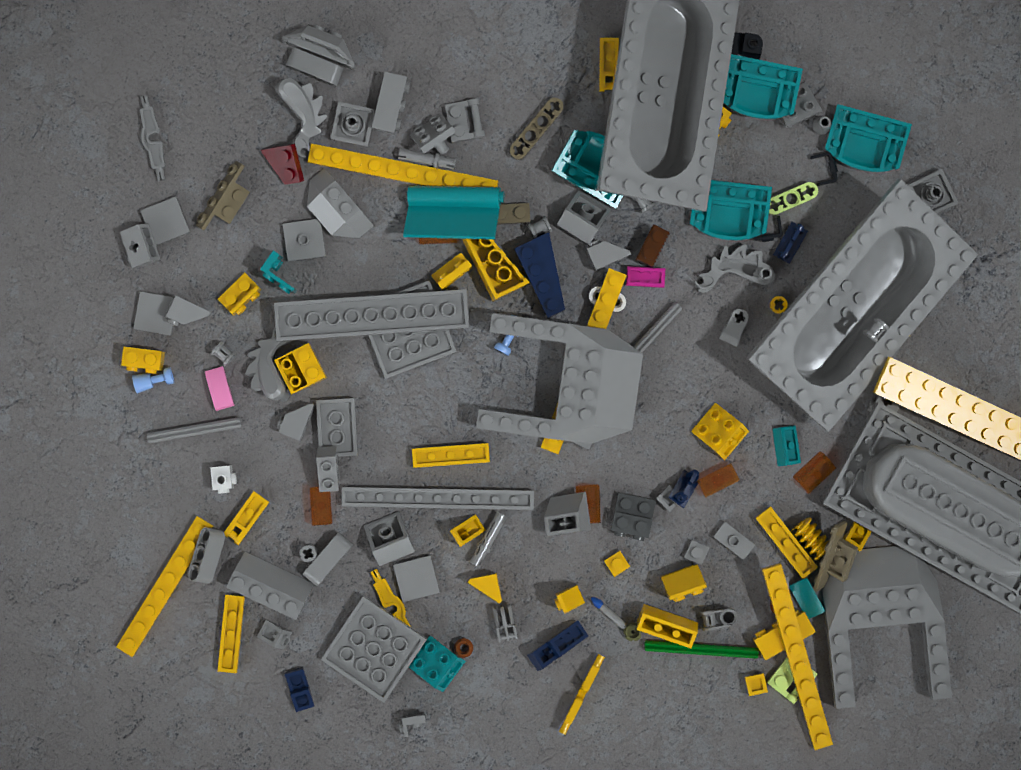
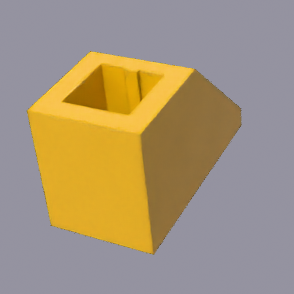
(569, 599)

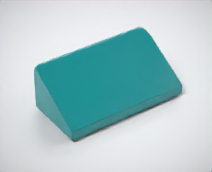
(786, 446)
(806, 598)

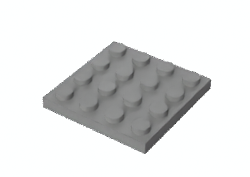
(412, 349)
(374, 649)

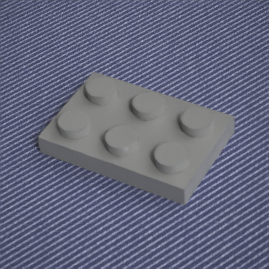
(337, 425)

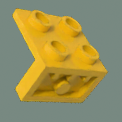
(720, 431)

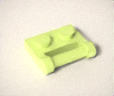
(782, 680)

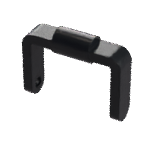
(832, 165)
(770, 237)

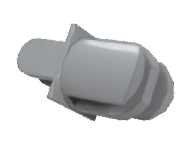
(505, 625)

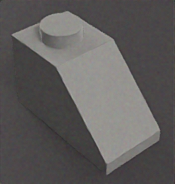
(605, 254)
(184, 312)
(296, 422)

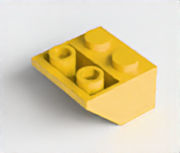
(300, 368)
(683, 582)

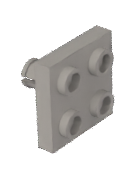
(353, 124)
(433, 134)
(935, 191)

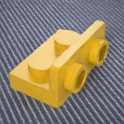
(451, 271)
(240, 294)

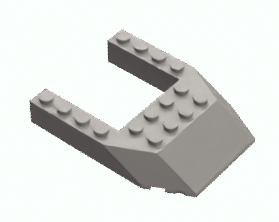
(595, 386)
(884, 590)

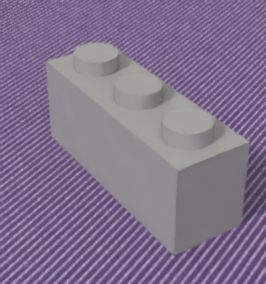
(390, 103)

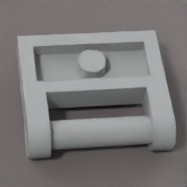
(457, 118)

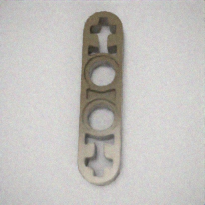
(538, 130)

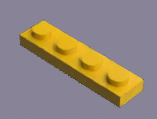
(450, 455)
(786, 542)
(231, 633)

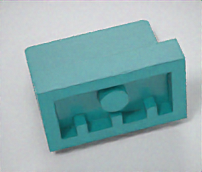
(274, 263)
(436, 664)

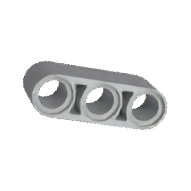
(314, 67)
(206, 555)
(327, 559)

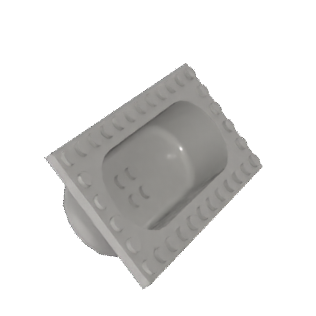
(668, 100)
(886, 269)
(934, 503)

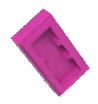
(645, 277)

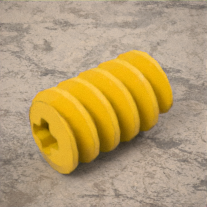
(812, 537)

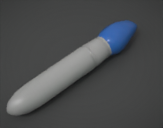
(608, 612)

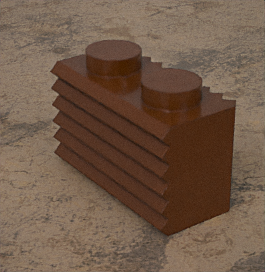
(652, 246)

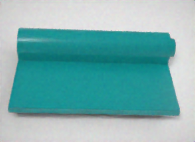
(453, 212)

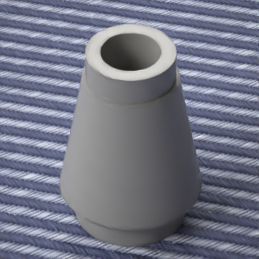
(819, 128)

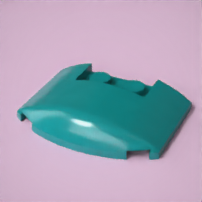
(761, 88)
(867, 140)
(581, 164)
(734, 211)

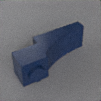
(557, 645)

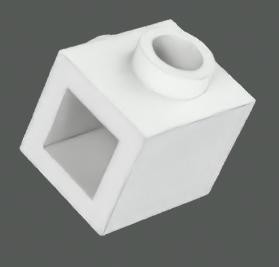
(223, 478)

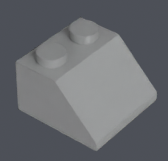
(584, 216)
(388, 538)

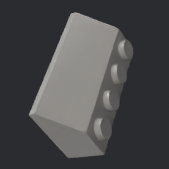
(270, 585)

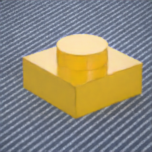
(617, 563)
(756, 684)

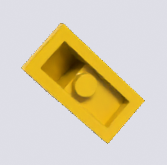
(857, 535)

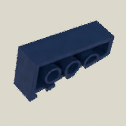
(541, 270)

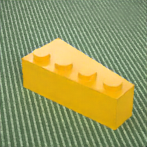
(494, 268)

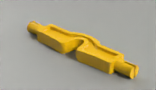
(388, 598)
(581, 694)

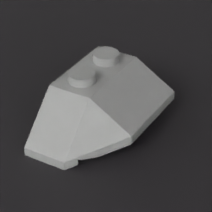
(321, 44)
(335, 208)

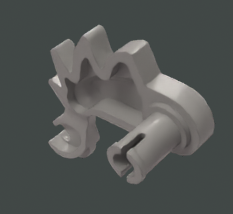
(301, 103)
(740, 264)
(265, 370)

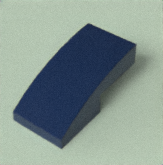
(299, 689)

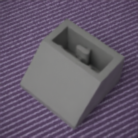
(567, 514)

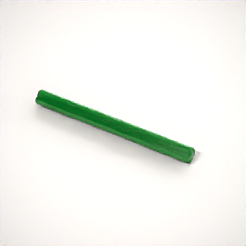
(702, 649)

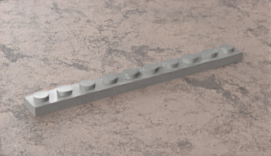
(437, 498)

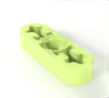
(802, 188)

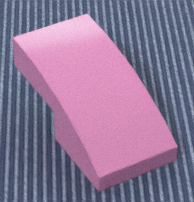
(219, 388)

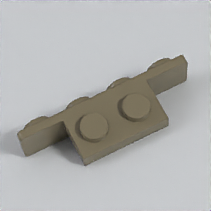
(226, 199)
(837, 559)

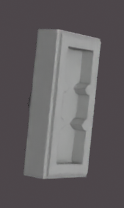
(734, 540)

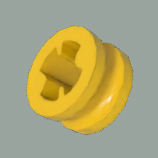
(784, 304)

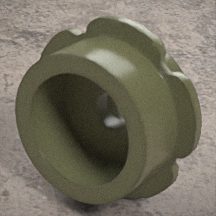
(627, 631)

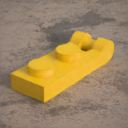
(607, 61)
(246, 517)

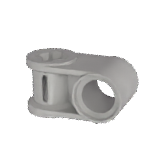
(732, 330)
(716, 618)

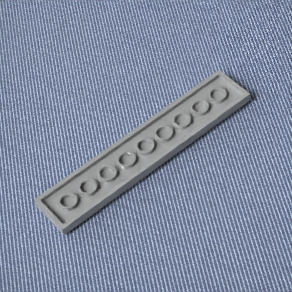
(371, 315)

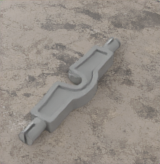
(150, 128)

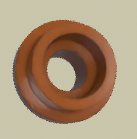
(463, 654)

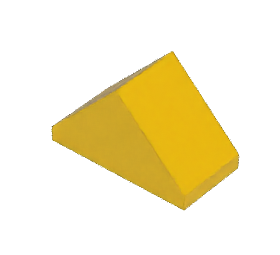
(467, 530)
(488, 585)

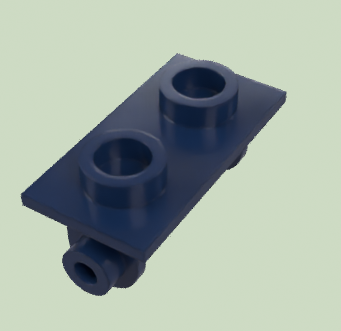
(790, 242)
(684, 487)

